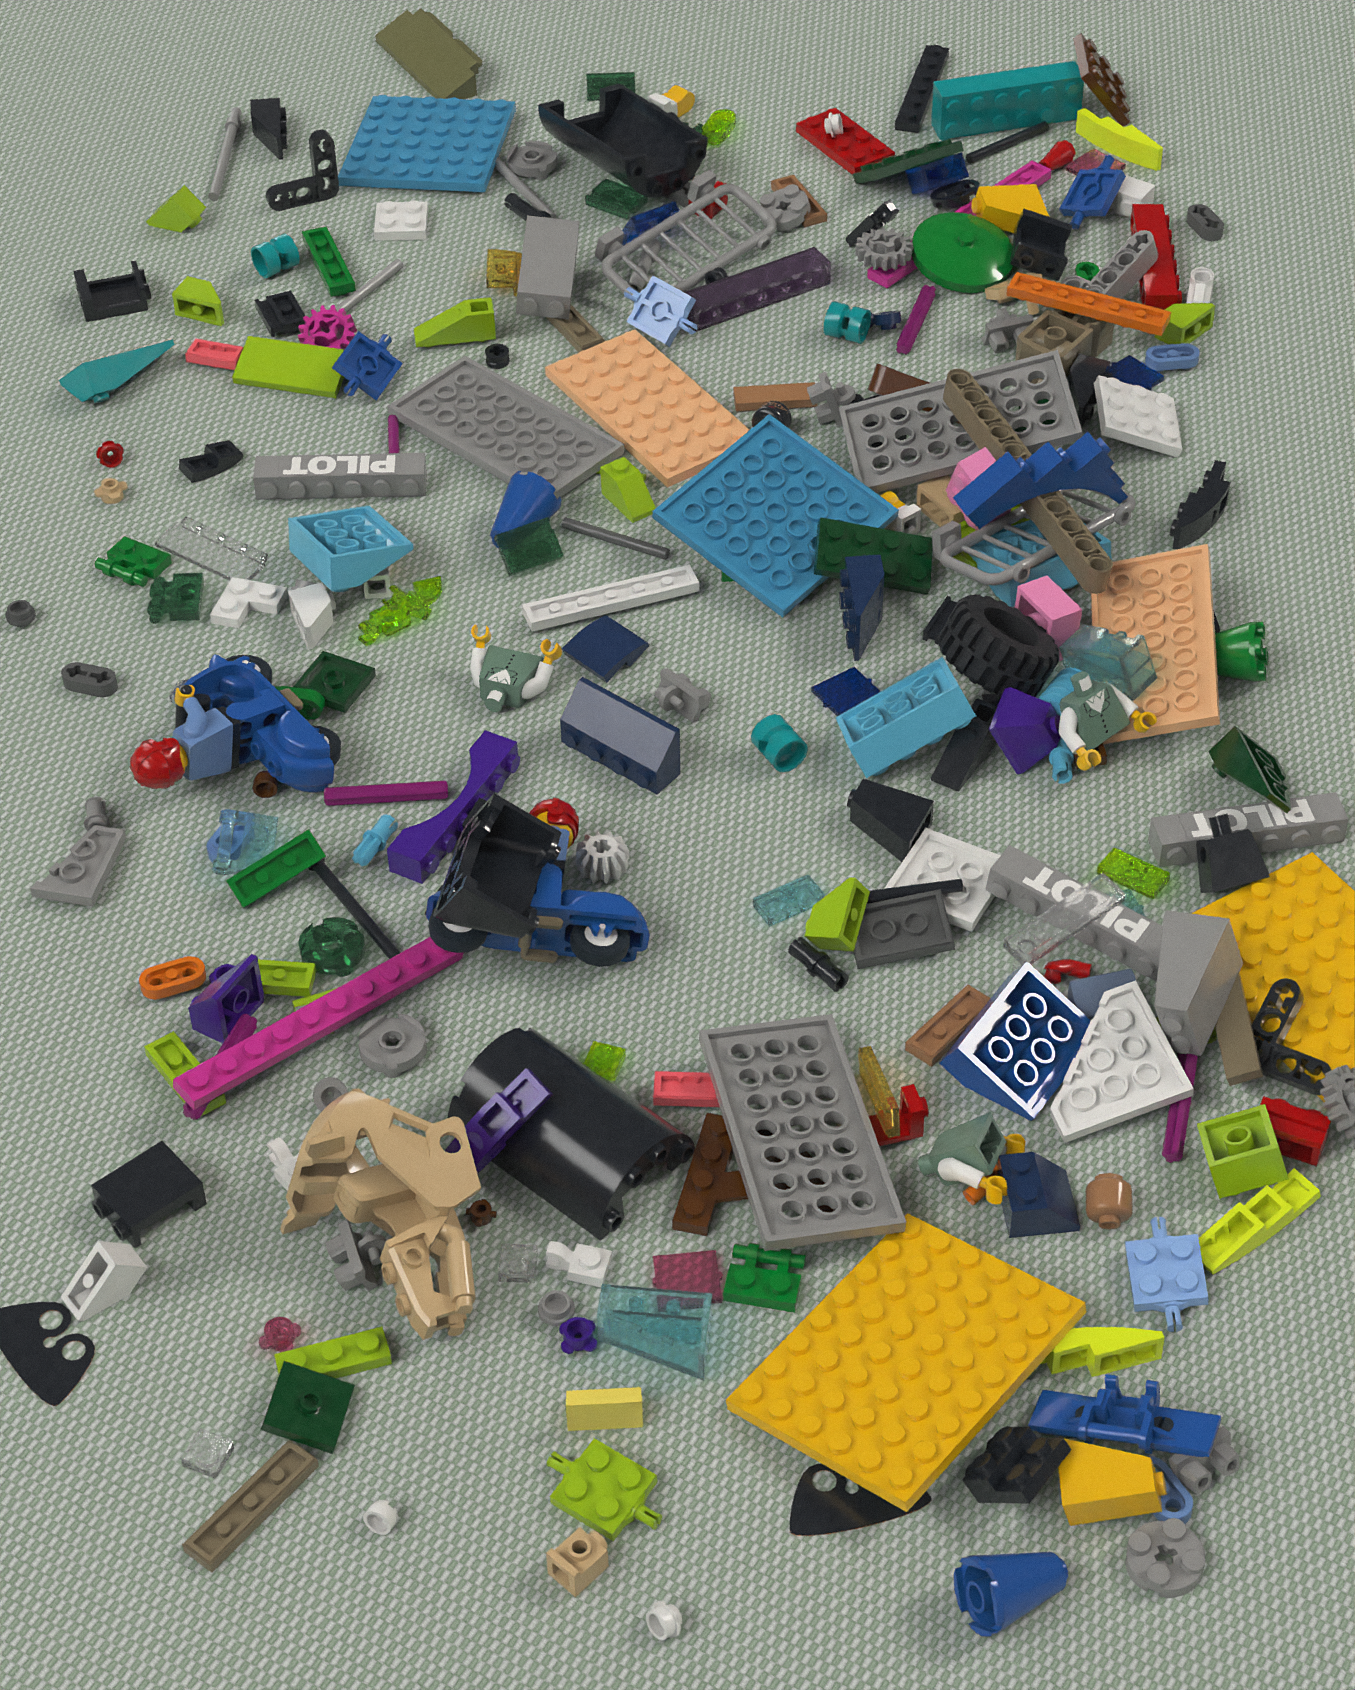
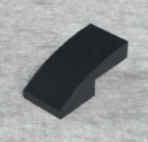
(215, 460)

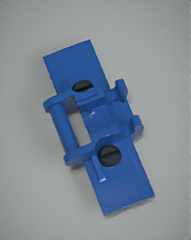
(1126, 1420)

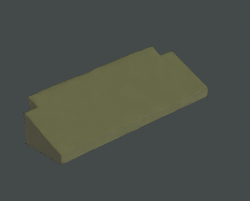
(431, 55)

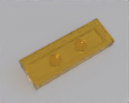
(879, 1091)

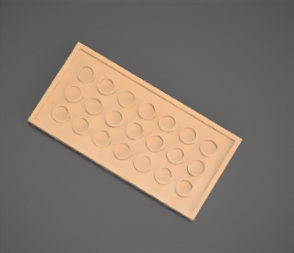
(648, 406)
(1171, 605)

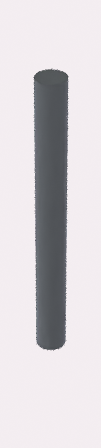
(615, 538)

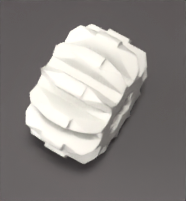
(602, 857)

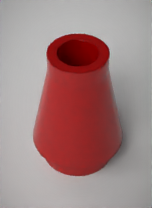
(1059, 155)

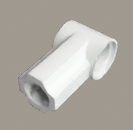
(1200, 285)

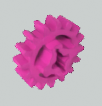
(328, 328)

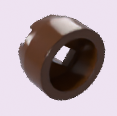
(265, 785)

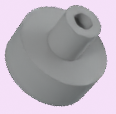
(323, 1087)

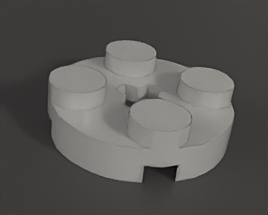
(532, 160)
(790, 198)
(392, 1059)
(1170, 1538)

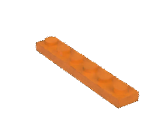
(1088, 303)

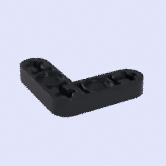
(314, 183)
(1274, 1052)

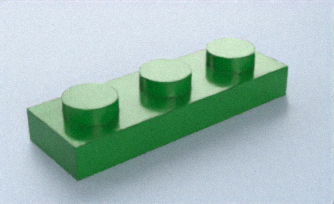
(275, 868)

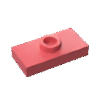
(213, 354)
(684, 1089)

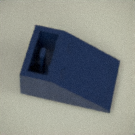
(861, 600)

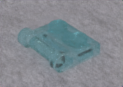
(257, 840)

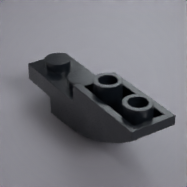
(1201, 508)

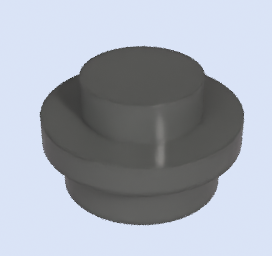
(20, 613)

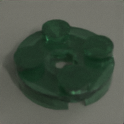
(333, 961)

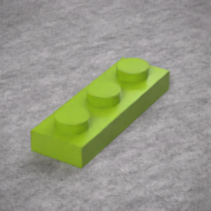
(173, 1059)
(341, 1355)

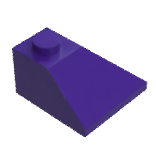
(1024, 728)
(227, 999)

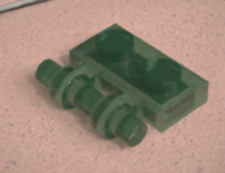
(185, 598)

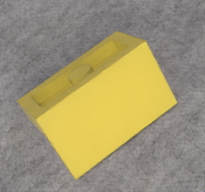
(604, 1409)

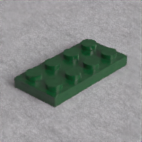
(907, 160)
(903, 555)

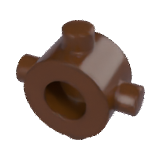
(481, 1212)

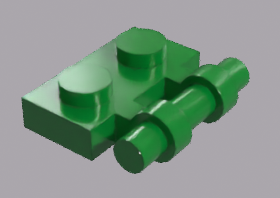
(133, 562)
(763, 1286)

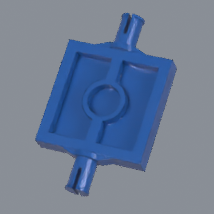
(1092, 192)
(367, 365)

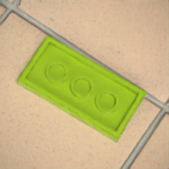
(289, 367)

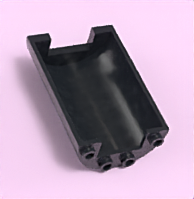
(631, 141)
(583, 1141)

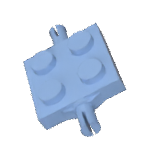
(661, 310)
(1166, 1273)

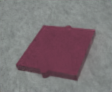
(1091, 160)
(689, 1273)

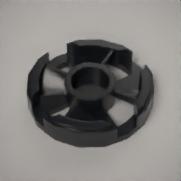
(954, 194)

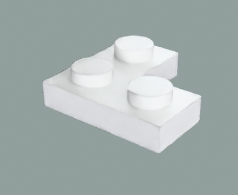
(247, 595)

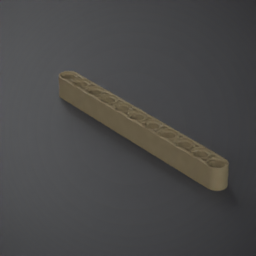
(1048, 511)

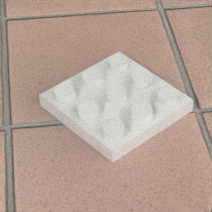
(1137, 416)
(944, 858)

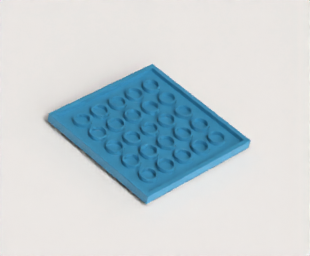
(427, 143)
(761, 508)

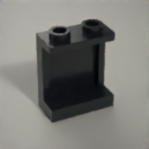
(1040, 244)
(113, 295)
(146, 1192)

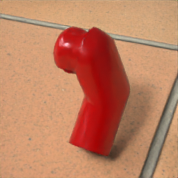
(1067, 967)

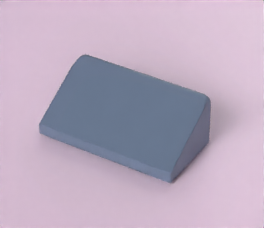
(1088, 991)

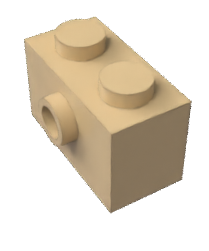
(935, 503)

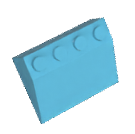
(346, 545)
(1052, 567)
(905, 718)

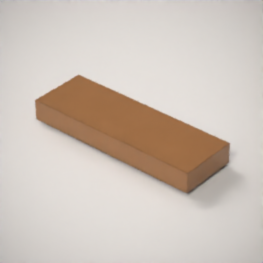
(817, 213)
(791, 395)
(946, 1026)

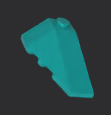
(102, 376)

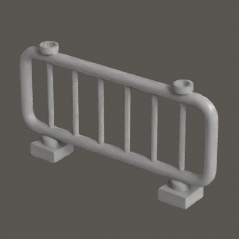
(701, 194)
(948, 541)

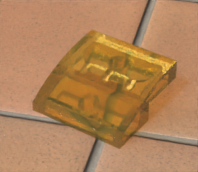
(503, 269)

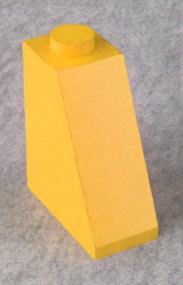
(1005, 204)
(1108, 1484)

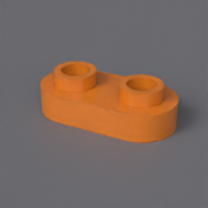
(172, 977)

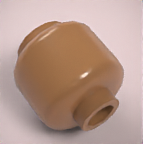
(1109, 1200)

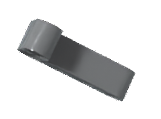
(1123, 268)

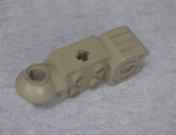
(1065, 333)

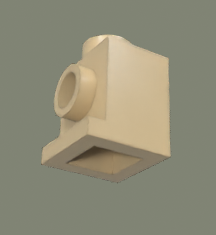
(574, 1569)

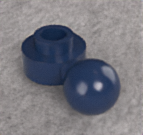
(886, 320)

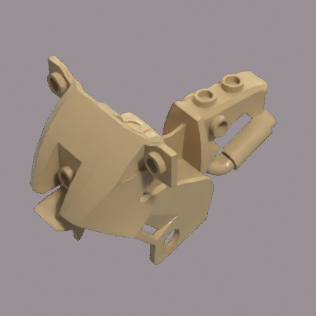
(405, 1196)

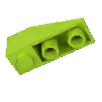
(462, 323)

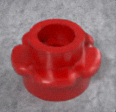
(113, 460)

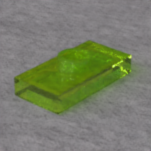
(1133, 873)

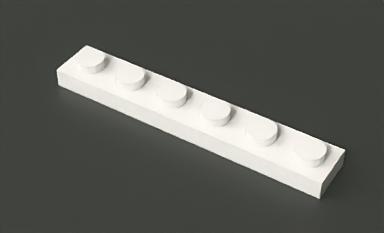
(610, 598)

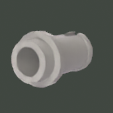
(95, 813)

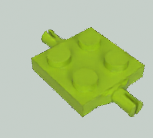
(604, 1489)

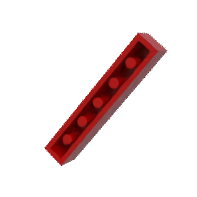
(1160, 283)

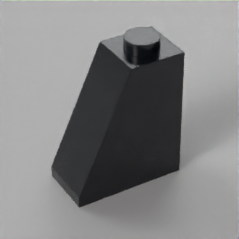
(890, 816)

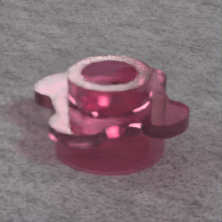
(279, 1327)

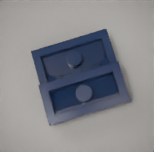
(605, 647)

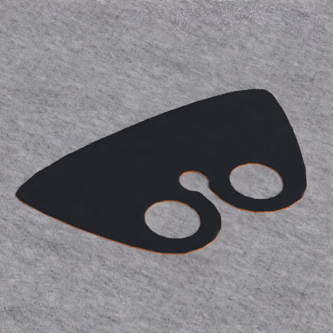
(38, 1366)
(837, 1510)

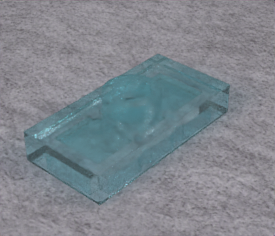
(788, 900)

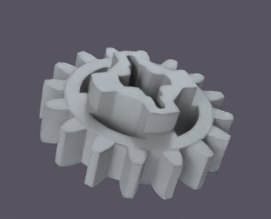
(883, 249)
(1340, 1098)

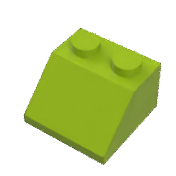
(1242, 1151)

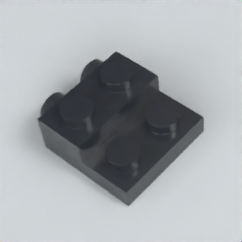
(1014, 1466)

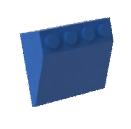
(1019, 1044)

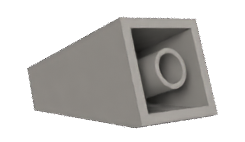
(547, 267)
(1194, 977)

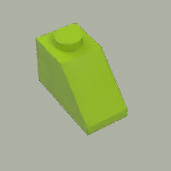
(178, 212)
(198, 301)
(1187, 322)
(626, 489)
(838, 917)

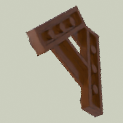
(711, 1183)

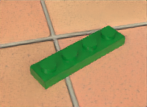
(328, 261)

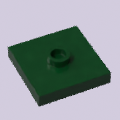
(337, 680)
(308, 1407)

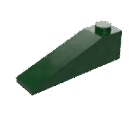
(1251, 768)

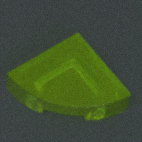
(429, 589)

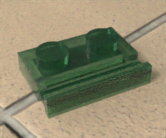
(600, 80)
(615, 199)
(528, 546)

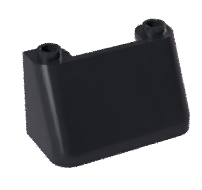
(497, 870)

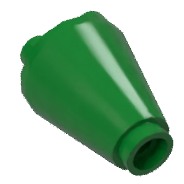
(1242, 652)

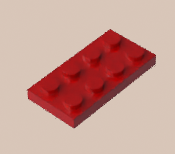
(848, 149)

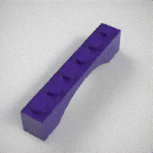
(422, 846)

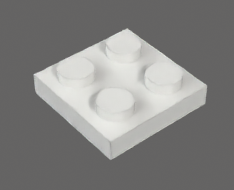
(401, 220)

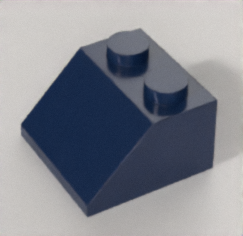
(1037, 1196)

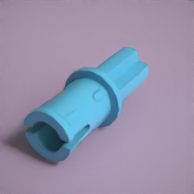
(1061, 761)
(374, 840)

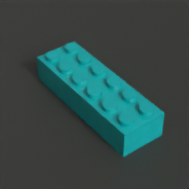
(1006, 100)

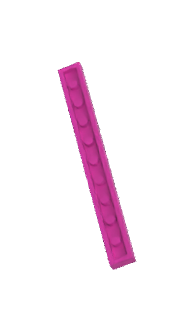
(1028, 174)
(312, 1022)

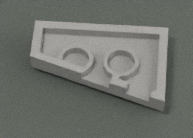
(84, 870)

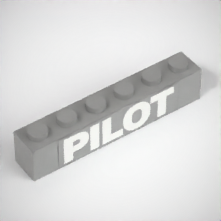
(340, 476)
(1308, 823)
(1038, 887)

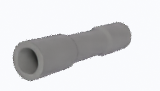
(644, 264)

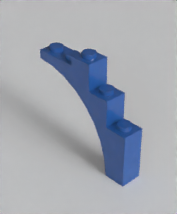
(1047, 470)

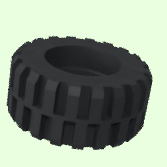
(998, 646)

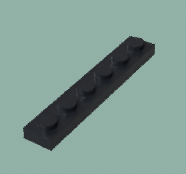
(921, 89)

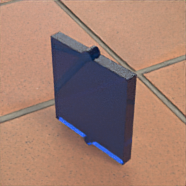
(1134, 372)
(844, 691)

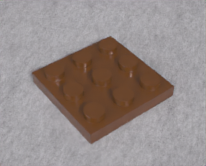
(1101, 79)

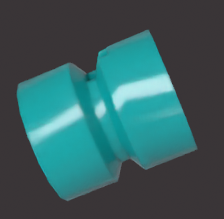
(275, 255)
(847, 322)
(779, 743)

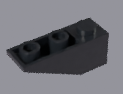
(270, 124)
(1081, 384)
(966, 748)

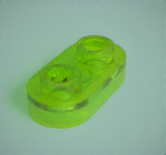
(719, 126)

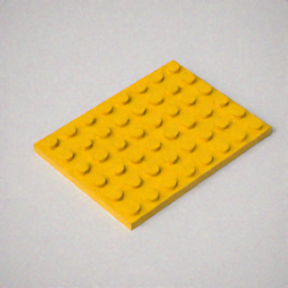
(1300, 930)
(906, 1360)

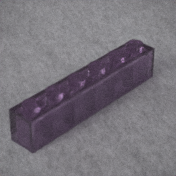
(759, 288)

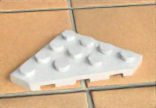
(1119, 1069)

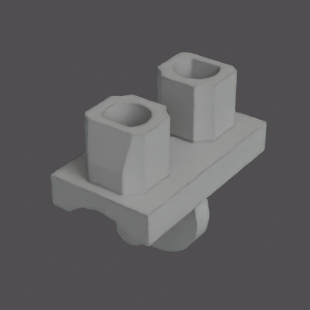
(1004, 328)
(823, 391)
(678, 694)
(359, 1252)
(1194, 1470)

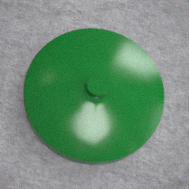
(962, 252)

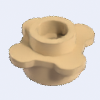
(111, 490)

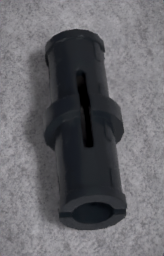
(818, 964)

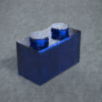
(937, 173)

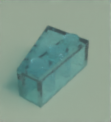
(1110, 658)
(658, 1325)

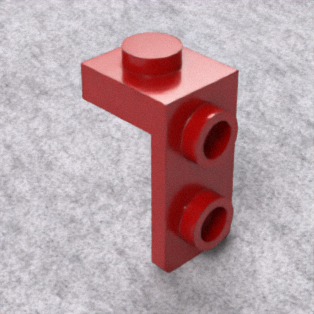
(911, 1115)

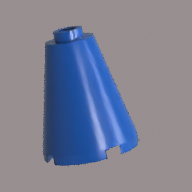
(524, 502)
(1006, 1587)

